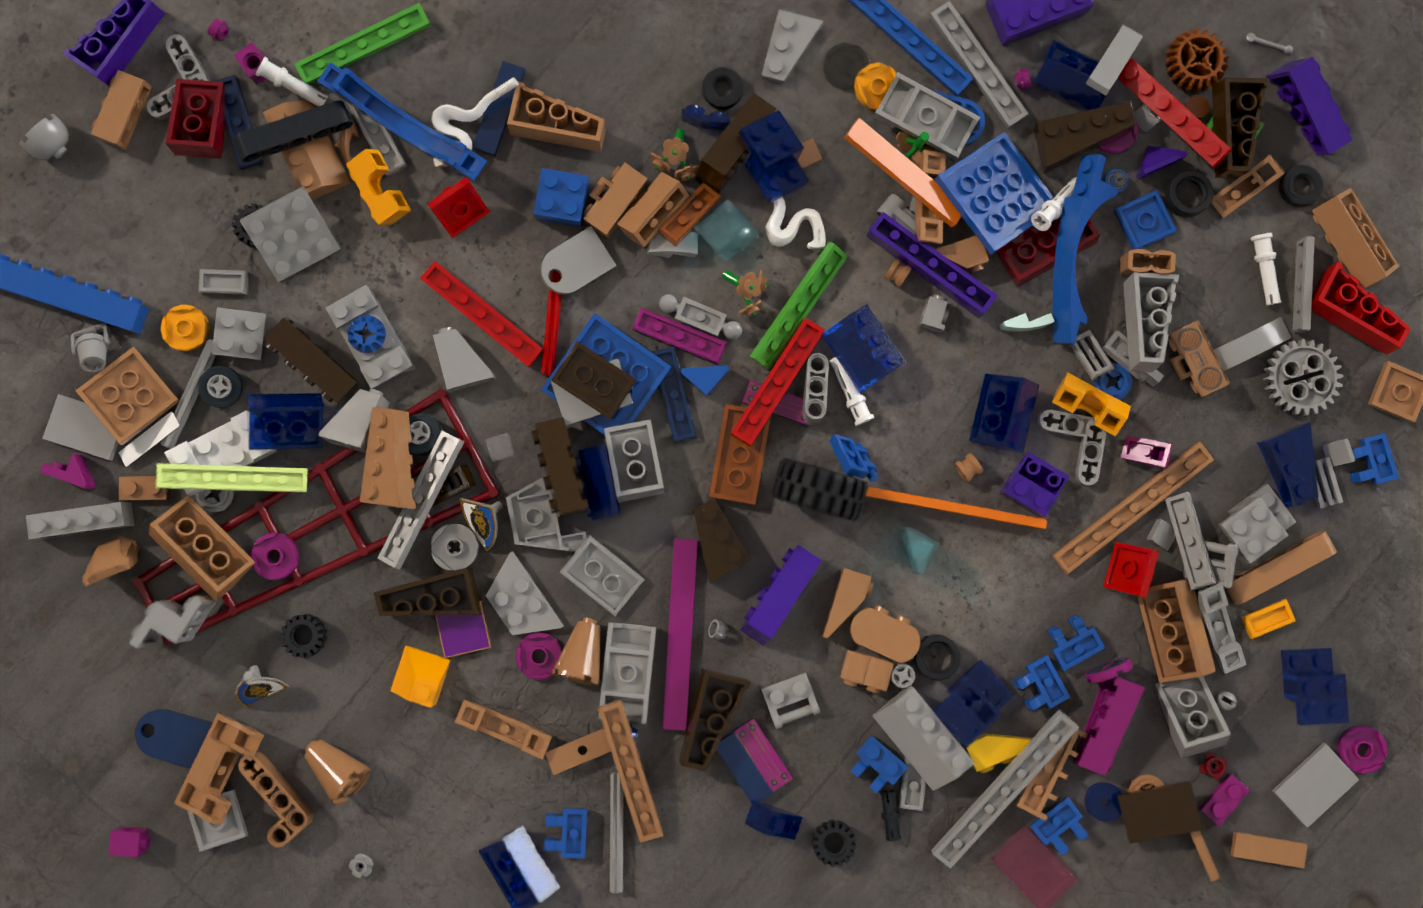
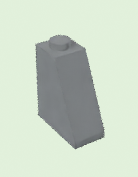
(459, 361)
(352, 423)

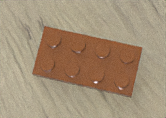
(736, 464)

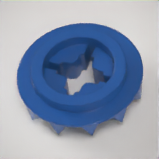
(373, 342)
(1123, 382)

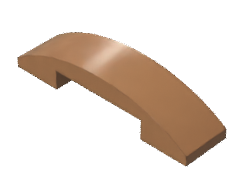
(928, 224)
(504, 728)

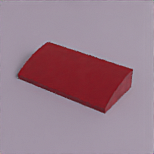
(1035, 251)

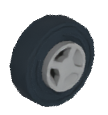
(211, 386)
(418, 425)

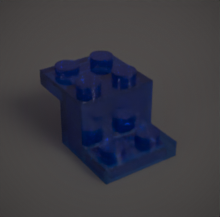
(774, 156)
(1314, 686)
(973, 703)

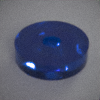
(1093, 801)

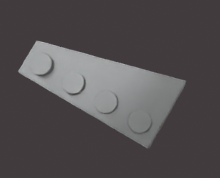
(1148, 316)

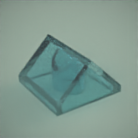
(918, 549)

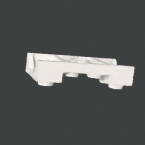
(219, 447)

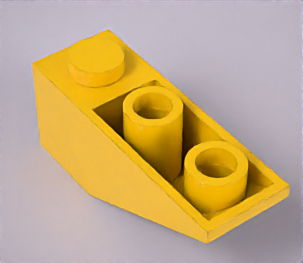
(993, 749)

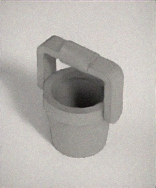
(91, 346)

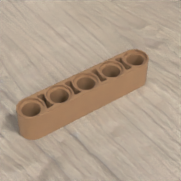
(1281, 567)

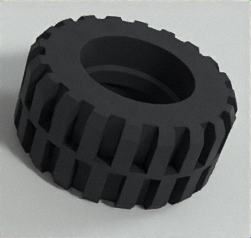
(819, 489)

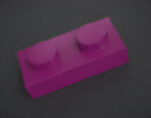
(1224, 799)

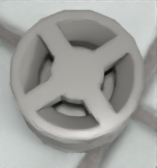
(906, 676)

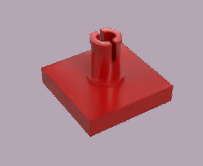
(458, 207)
(1131, 569)

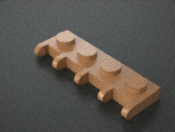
(1039, 788)

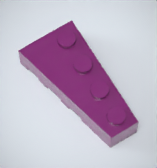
(1107, 724)

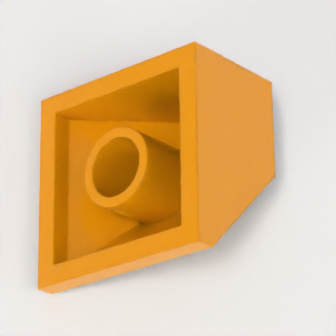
(420, 676)

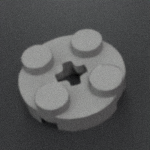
(441, 549)

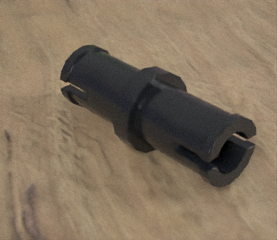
(890, 815)

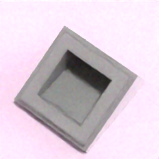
(1146, 118)
(1339, 452)
(1161, 534)

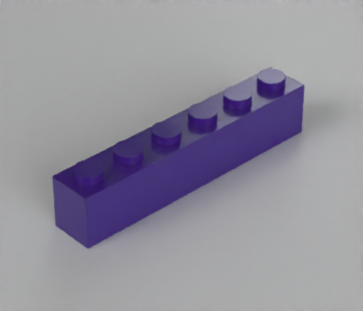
(931, 265)

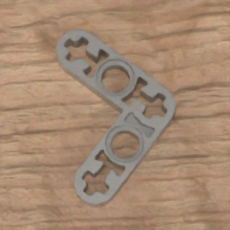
(196, 74)
(1083, 432)

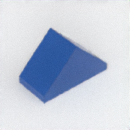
(705, 378)

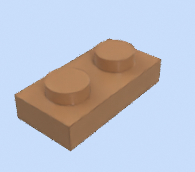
(141, 489)

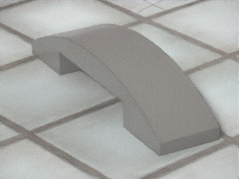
(1252, 343)
(1219, 629)

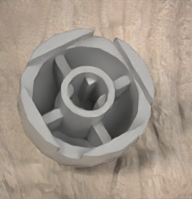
(46, 139)

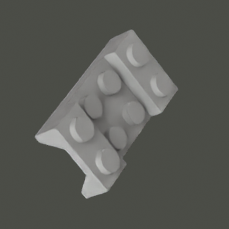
(922, 110)
(391, 357)
(628, 668)

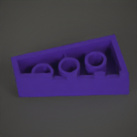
(115, 39)

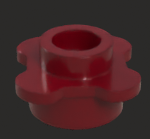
(1218, 770)

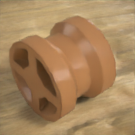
(897, 272)
(968, 467)

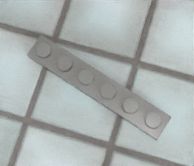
(978, 64)
(425, 492)

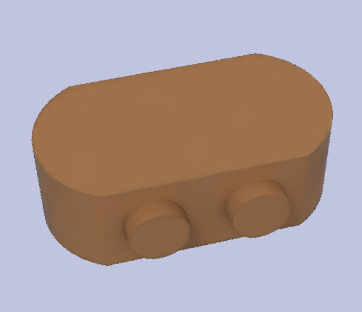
(884, 633)

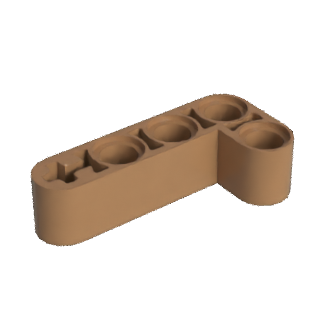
(272, 797)

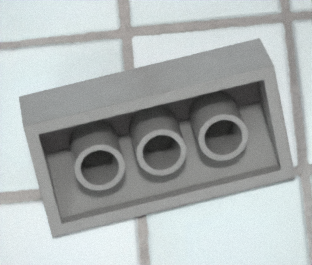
(923, 738)

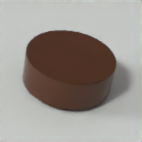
(1198, 106)

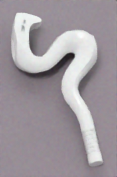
(444, 113)
(783, 237)

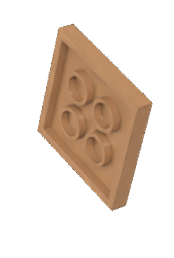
(127, 396)

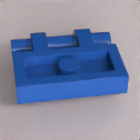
(853, 458)

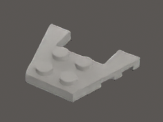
(535, 524)

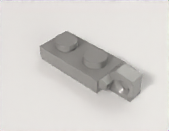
(1117, 349)

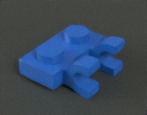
(1378, 460)
(1076, 648)
(1047, 682)
(881, 760)
(1060, 818)
(573, 832)

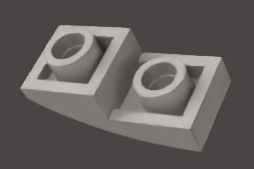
(661, 247)

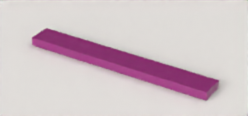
(680, 634)

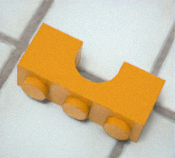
(367, 171)
(1107, 410)

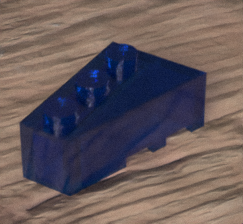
(1292, 464)

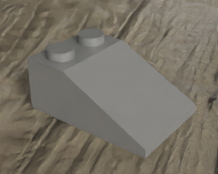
(634, 461)
(1192, 716)

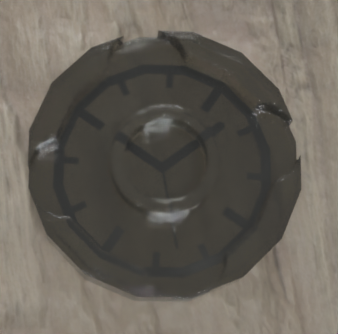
(843, 65)

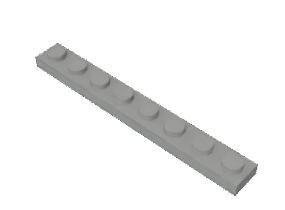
(1004, 789)

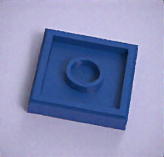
(1145, 220)

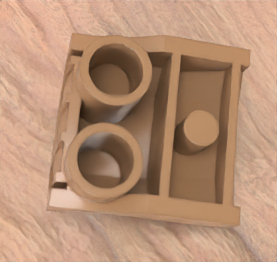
(111, 559)

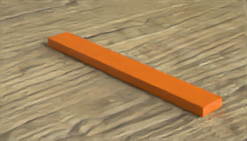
(956, 508)

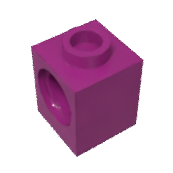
(247, 57)
(129, 841)

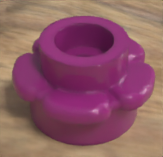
(218, 30)
(1022, 79)

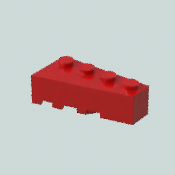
(1353, 309)

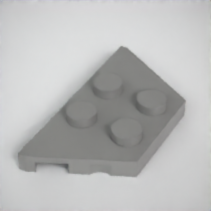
(520, 600)

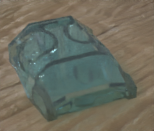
(726, 231)

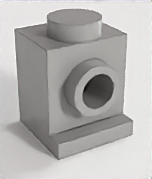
(934, 314)

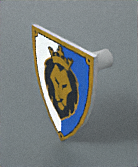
(482, 520)
(256, 688)

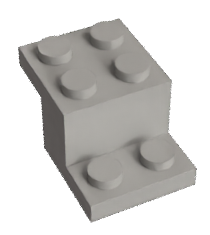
(1257, 523)
(172, 621)

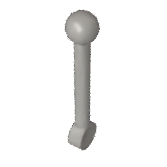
(1250, 37)

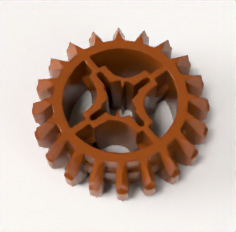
(1187, 45)

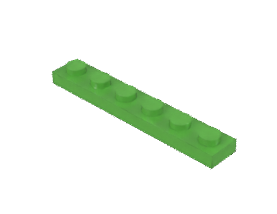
(364, 43)
(798, 306)

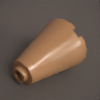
(581, 654)
(336, 770)

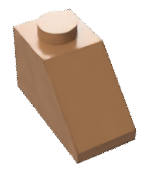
(966, 254)

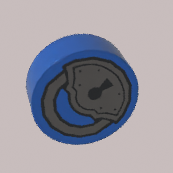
(1117, 179)

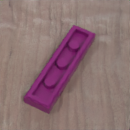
(679, 335)

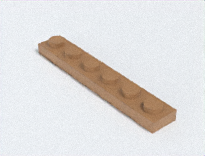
(630, 770)

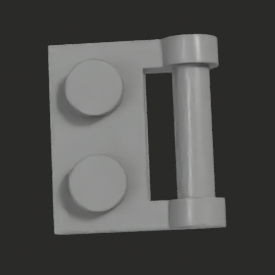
(1222, 569)
(789, 692)

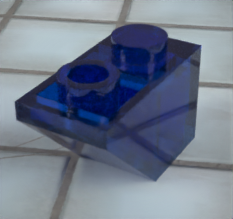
(773, 820)

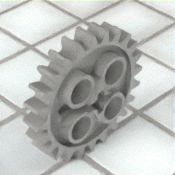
(1309, 397)

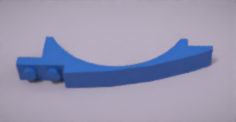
(379, 109)
(1086, 198)

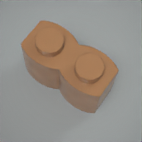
(1146, 262)
(866, 670)

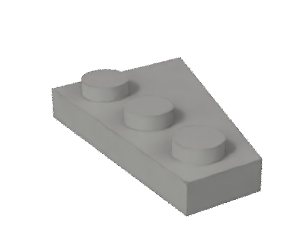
(788, 42)

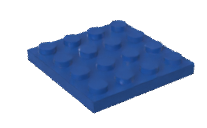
(995, 192)
(634, 360)

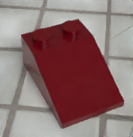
(197, 119)

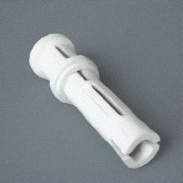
(280, 77)
(1052, 208)
(1265, 257)
(855, 400)

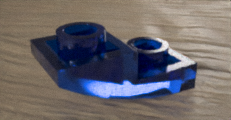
(696, 116)

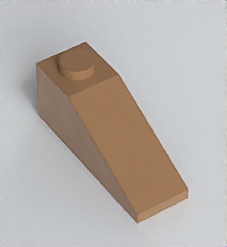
(1247, 186)
(849, 594)

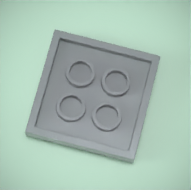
(290, 234)

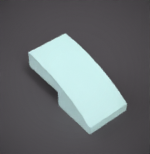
(1022, 323)

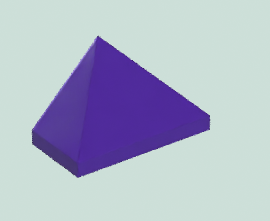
(1158, 159)

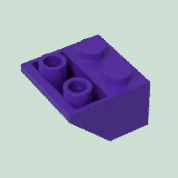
(1034, 485)

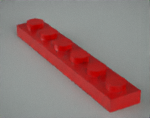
(1173, 113)
(481, 314)
(777, 382)

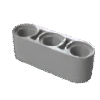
(820, 379)

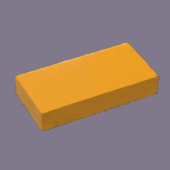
(1268, 618)

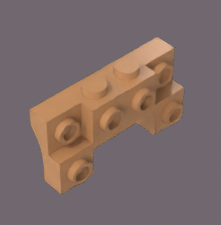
(213, 767)

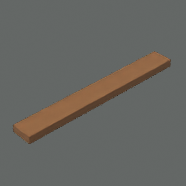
(1132, 508)

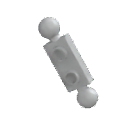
(700, 316)

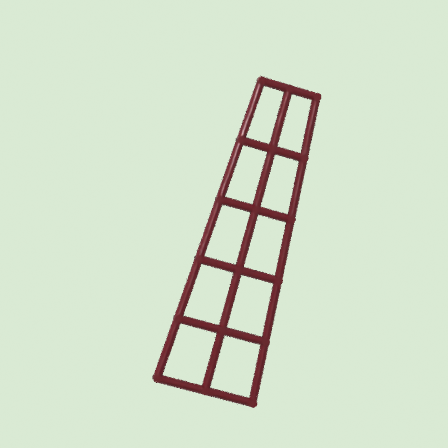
(342, 510)

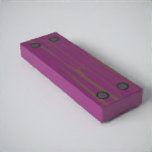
(789, 407)
(763, 754)

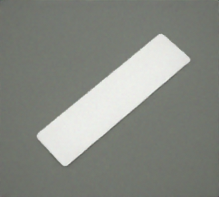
(149, 439)

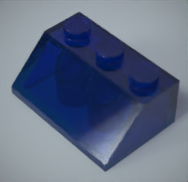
(1067, 73)
(863, 348)
(1004, 412)
(284, 421)
(598, 482)
(519, 869)

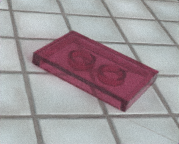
(1033, 869)

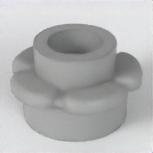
(367, 865)

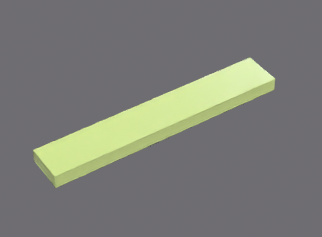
(231, 478)

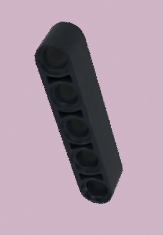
(292, 131)

